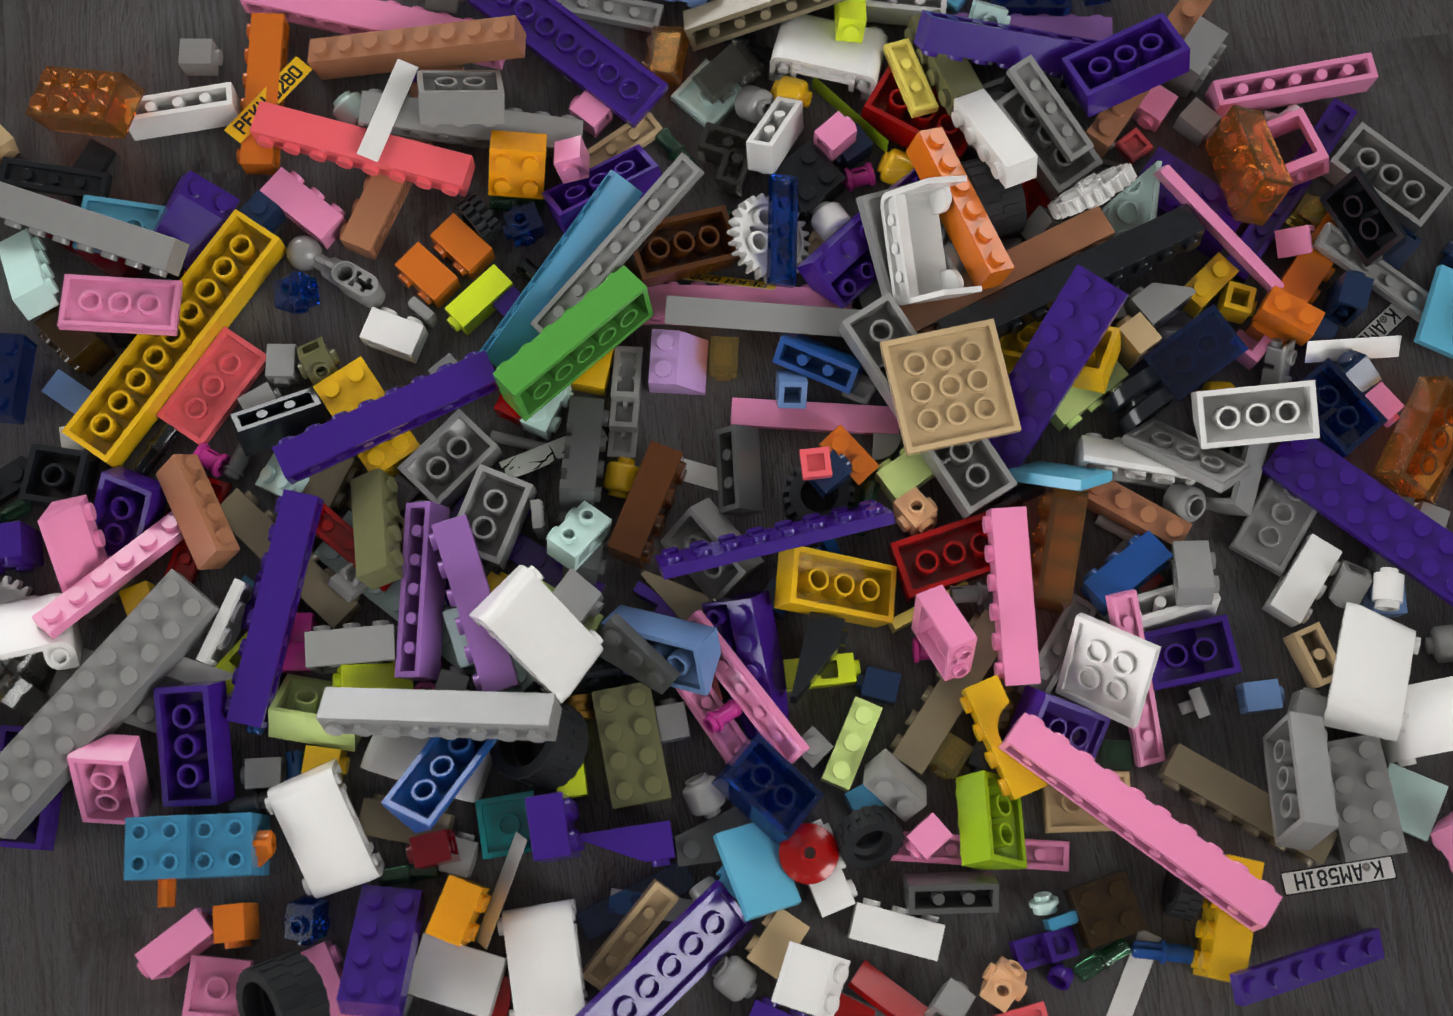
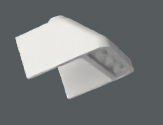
(916, 242)

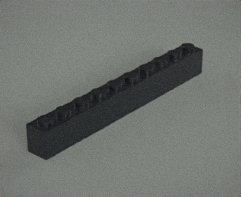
(1111, 260)

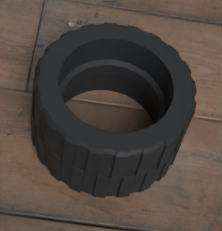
(1003, 205)
(556, 761)
(282, 988)

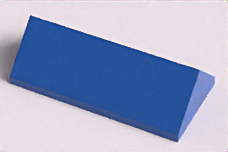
(434, 780)

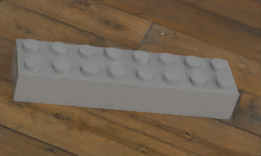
(967, 472)

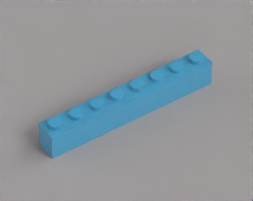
(592, 225)

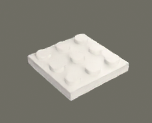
(1107, 670)

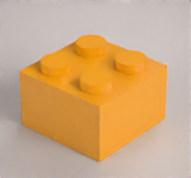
(517, 164)
(459, 911)

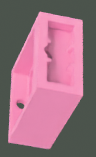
(1310, 165)
(943, 633)
(175, 946)

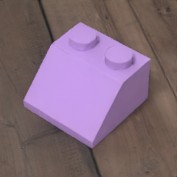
(677, 363)

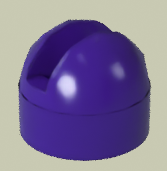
(1060, 976)

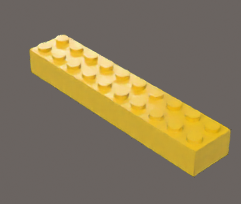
(154, 365)

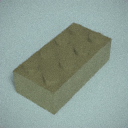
(631, 746)

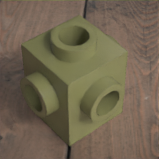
(317, 360)

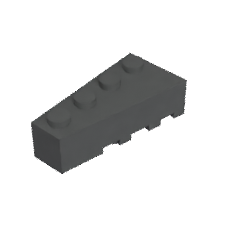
(582, 452)

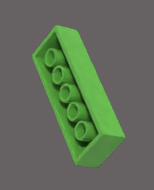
(574, 343)

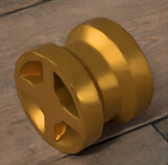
(582, 704)

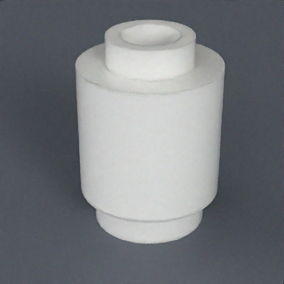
(1388, 589)

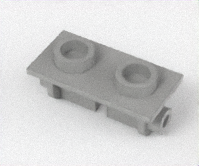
(1282, 358)

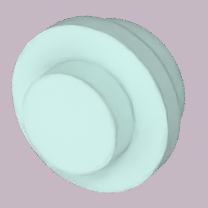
(1044, 903)

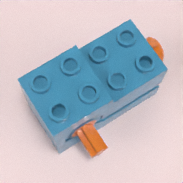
(196, 848)

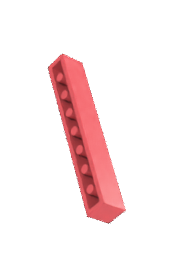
(339, 142)

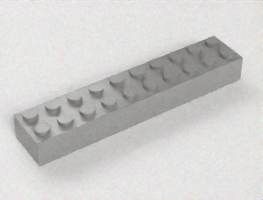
(100, 696)

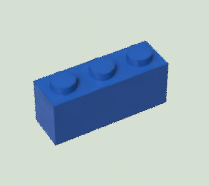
(818, 362)
(1126, 570)

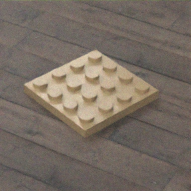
(950, 387)

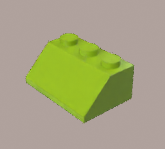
(989, 824)

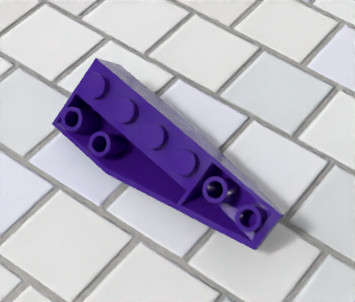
(844, 262)
(751, 632)

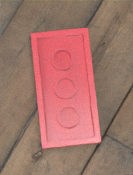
(213, 386)

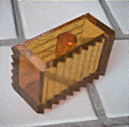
(667, 53)

